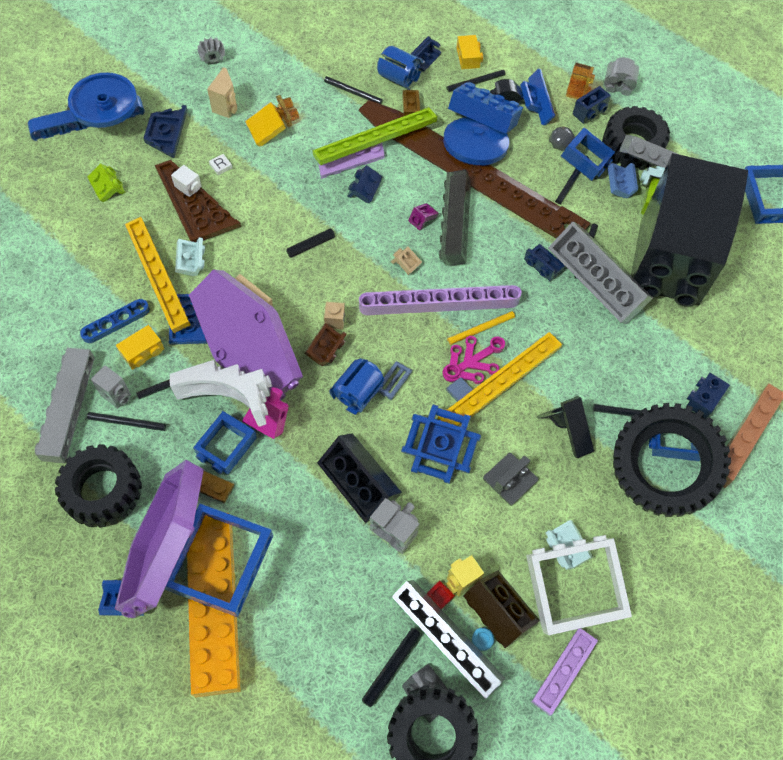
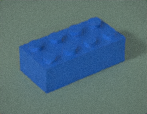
(485, 107)

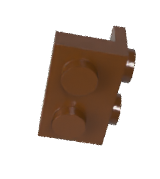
(325, 345)

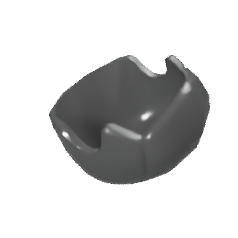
(561, 138)

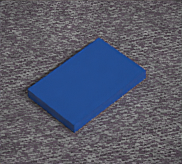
(192, 334)

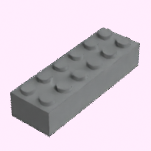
(600, 273)

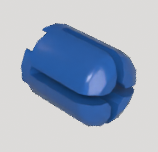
(399, 66)
(358, 385)

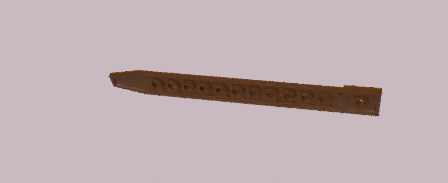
(484, 178)

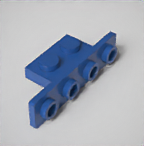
(537, 97)

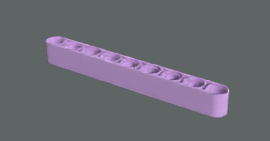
(448, 298)

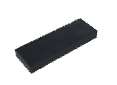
(577, 427)

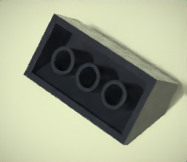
(357, 475)

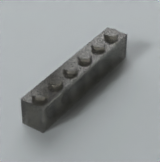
(455, 218)

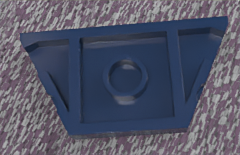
(165, 130)

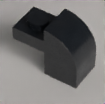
(508, 89)

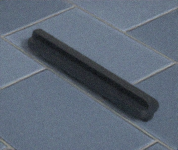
(391, 667)

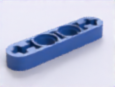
(114, 319)

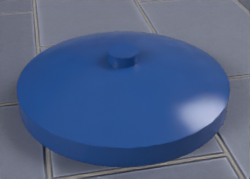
(102, 100)
(475, 142)

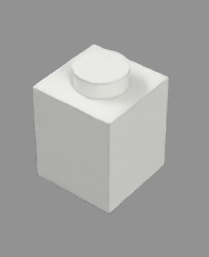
(186, 180)

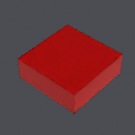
(440, 594)

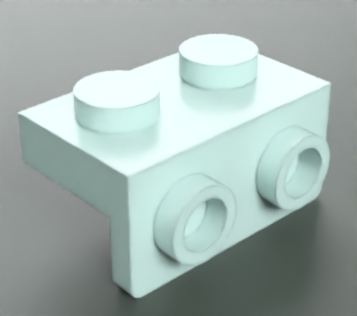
(651, 172)
(189, 257)
(567, 534)

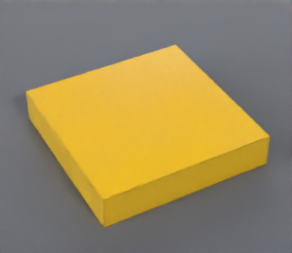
(265, 124)

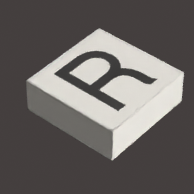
(220, 164)

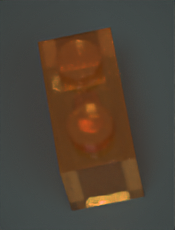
(580, 81)

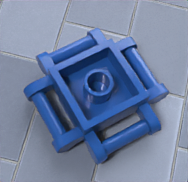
(441, 443)

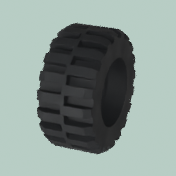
(635, 121)
(83, 466)
(436, 702)

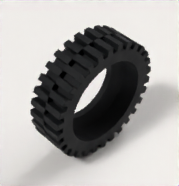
(691, 426)

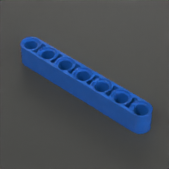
(63, 123)

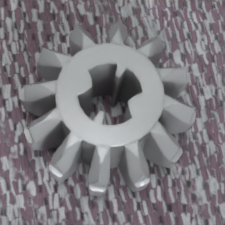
(211, 50)

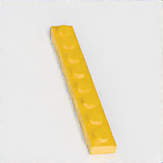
(157, 275)
(504, 378)

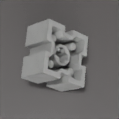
(395, 526)

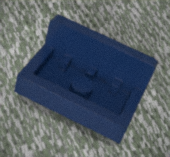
(365, 184)
(544, 262)

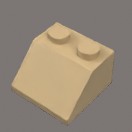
(222, 95)

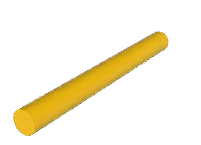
(482, 327)

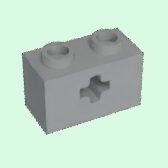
(111, 386)

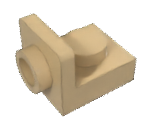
(406, 259)

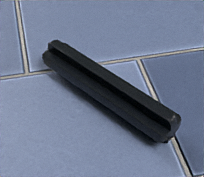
(310, 242)

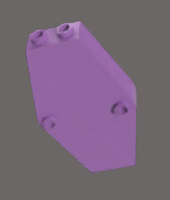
(244, 330)
(160, 540)

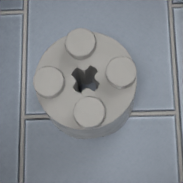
(621, 76)

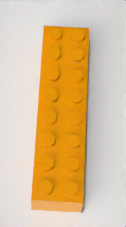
(211, 631)

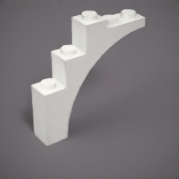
(229, 382)

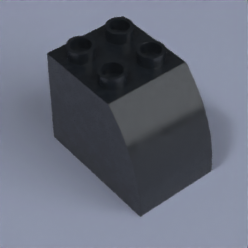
(688, 228)

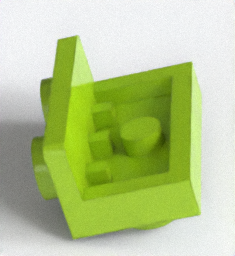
(105, 182)

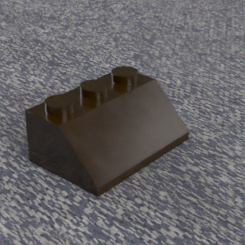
(501, 608)

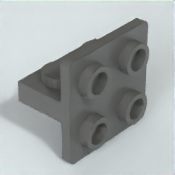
(511, 478)

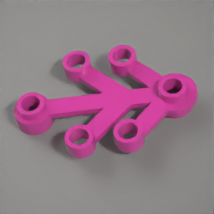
(472, 361)

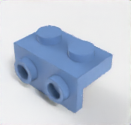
(622, 180)

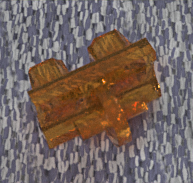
(282, 108)

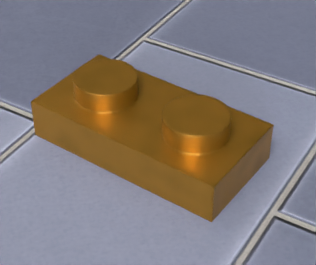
(410, 101)
(215, 487)

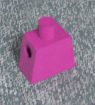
(276, 415)

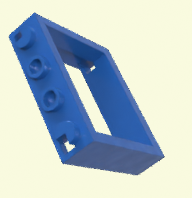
(759, 213)
(250, 571)

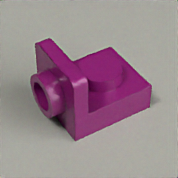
(421, 215)

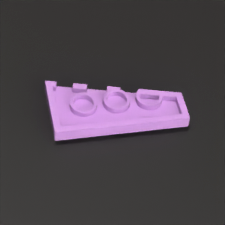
(351, 161)

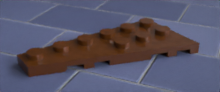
(200, 212)

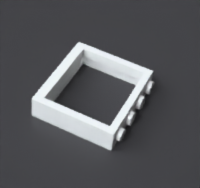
(553, 627)

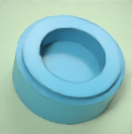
(483, 639)

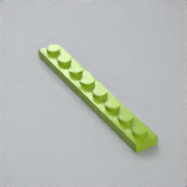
(374, 136)

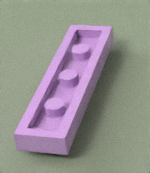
(564, 671)

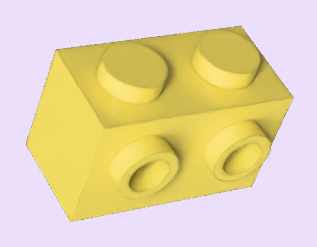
(463, 575)

